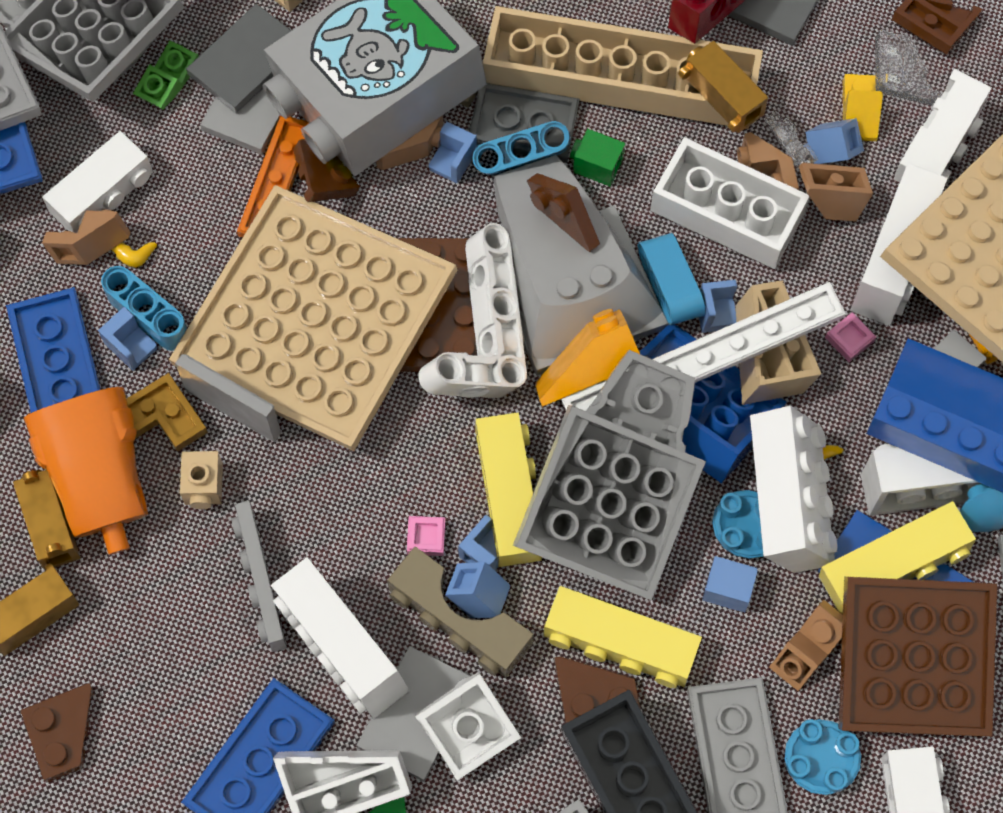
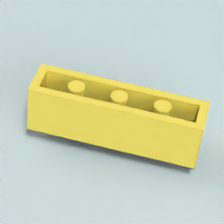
(506, 481)
(905, 552)
(621, 637)

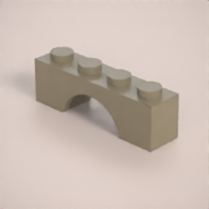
(495, 641)

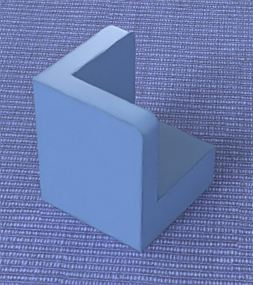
(835, 141)
(454, 152)
(718, 305)
(127, 339)
(480, 544)
(730, 584)
(477, 590)

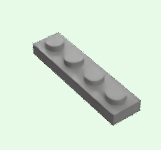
(254, 562)

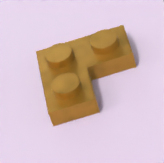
(167, 406)

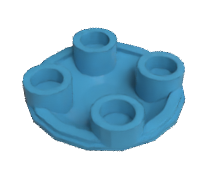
(983, 509)
(738, 524)
(822, 757)

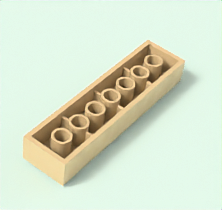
(601, 63)

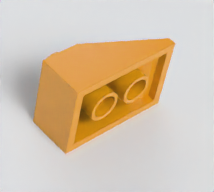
(587, 357)

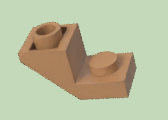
(767, 159)
(96, 236)
(809, 646)

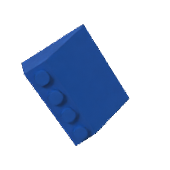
(944, 413)
(718, 421)

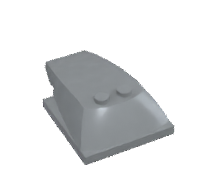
(84, 40)
(559, 279)
(617, 479)

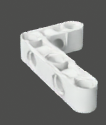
(497, 326)

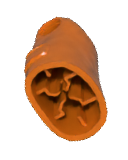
(91, 462)

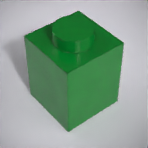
(597, 157)

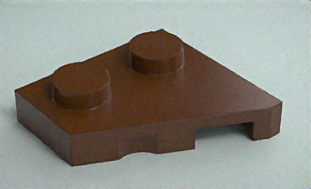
(936, 21)
(323, 180)
(564, 207)
(586, 686)
(59, 731)

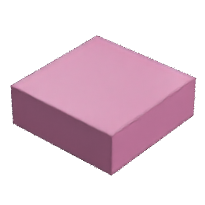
(850, 337)
(426, 535)

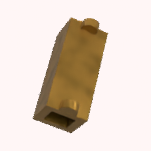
(724, 86)
(45, 519)
(33, 609)

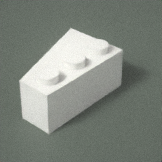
(947, 127)
(341, 779)

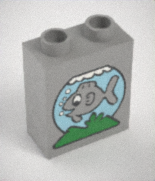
(372, 75)

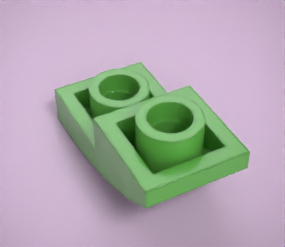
(167, 78)

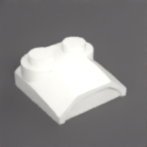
(467, 725)

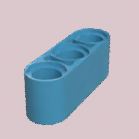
(504, 148)
(671, 279)
(139, 294)

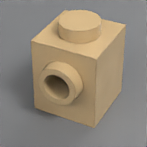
(201, 479)

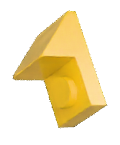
(863, 103)

